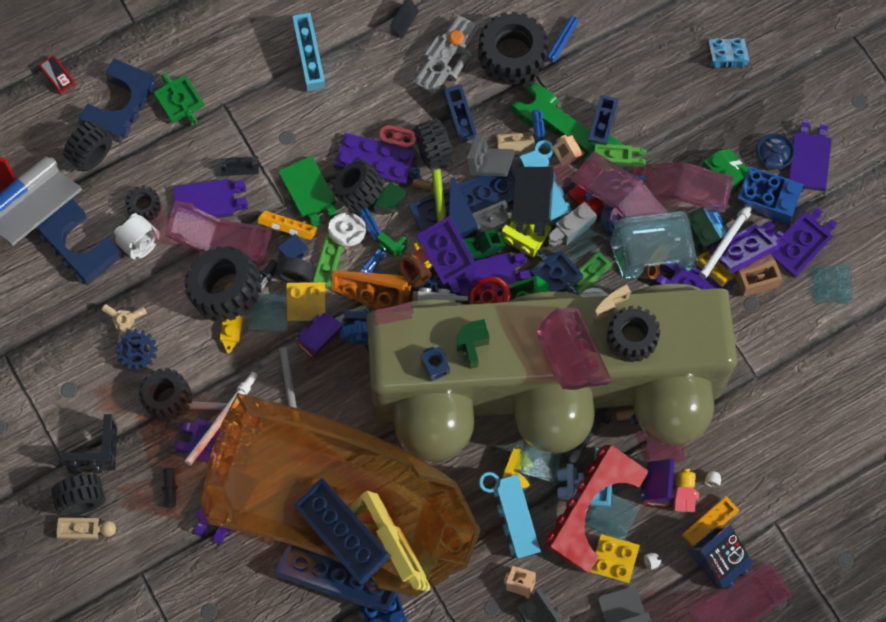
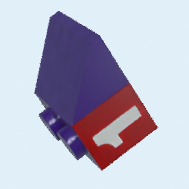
(318, 335)
(658, 483)

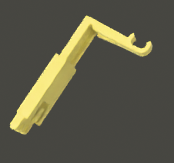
(393, 540)

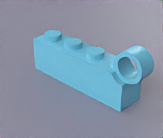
(308, 52)
(536, 159)
(515, 514)

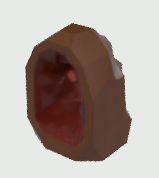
(414, 270)

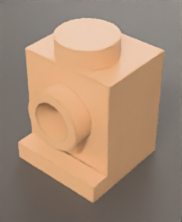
(567, 150)
(520, 581)

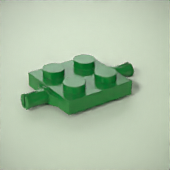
(179, 99)

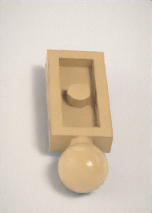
(83, 528)

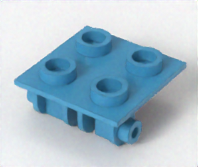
(728, 51)

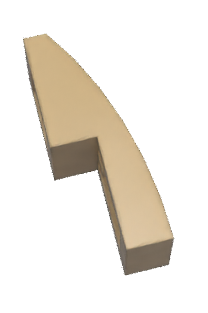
(608, 306)

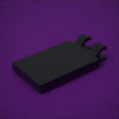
(533, 198)

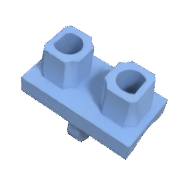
(570, 475)

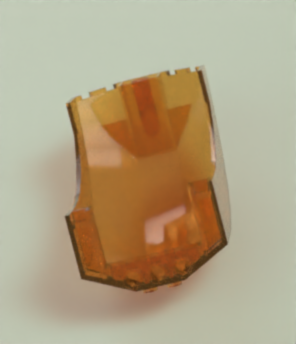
(277, 452)

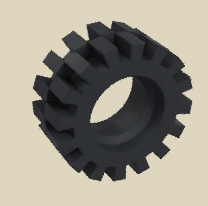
(143, 193)

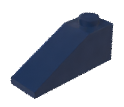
(459, 112)
(604, 120)
(460, 211)

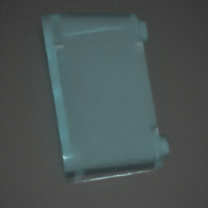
(652, 242)

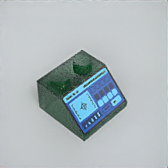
(706, 229)

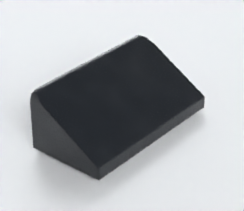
(403, 19)

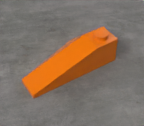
(372, 289)

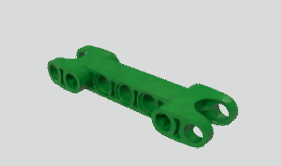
(555, 119)

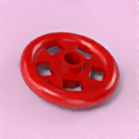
(496, 283)

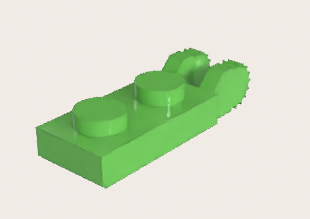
(621, 154)

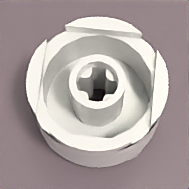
(136, 236)

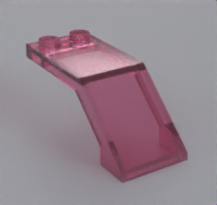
(688, 184)
(617, 187)
(207, 232)
(746, 599)

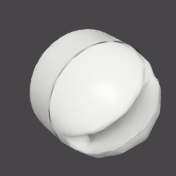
(713, 479)
(651, 561)

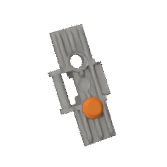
(441, 51)

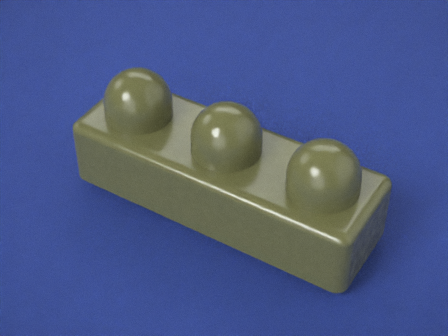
(669, 389)

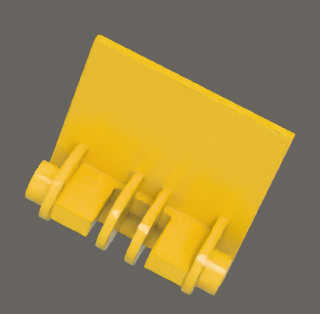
(305, 300)
(615, 558)

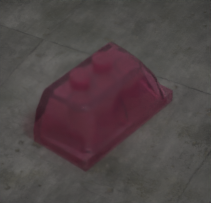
(572, 350)

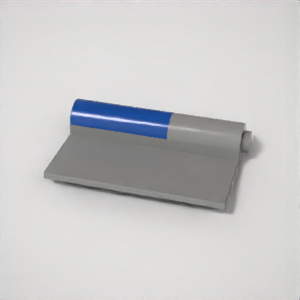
(33, 199)

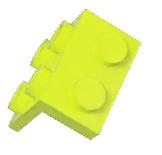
(526, 244)

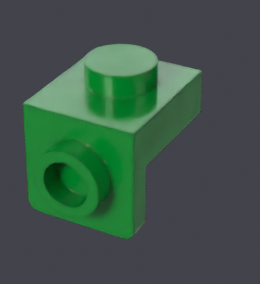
(390, 246)

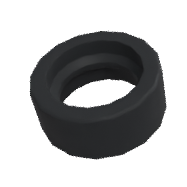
(294, 270)

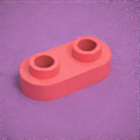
(398, 136)

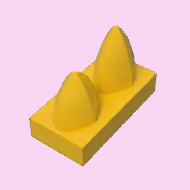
(514, 463)

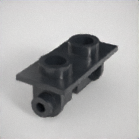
(240, 166)

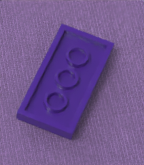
(387, 159)

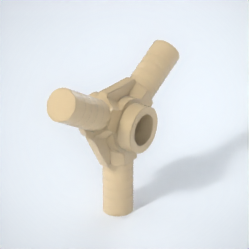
(123, 319)

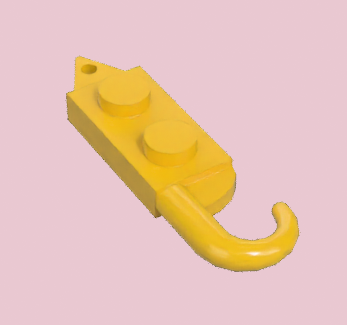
(231, 330)

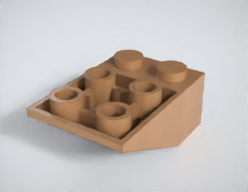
(758, 276)

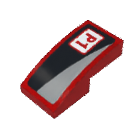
(57, 74)

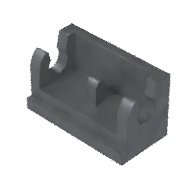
(492, 217)

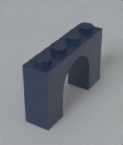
(138, 84)
(86, 265)

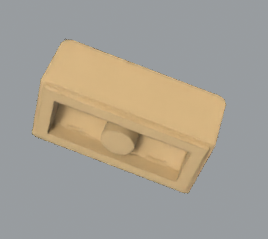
(520, 142)

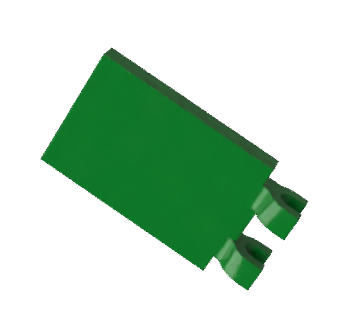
(308, 190)

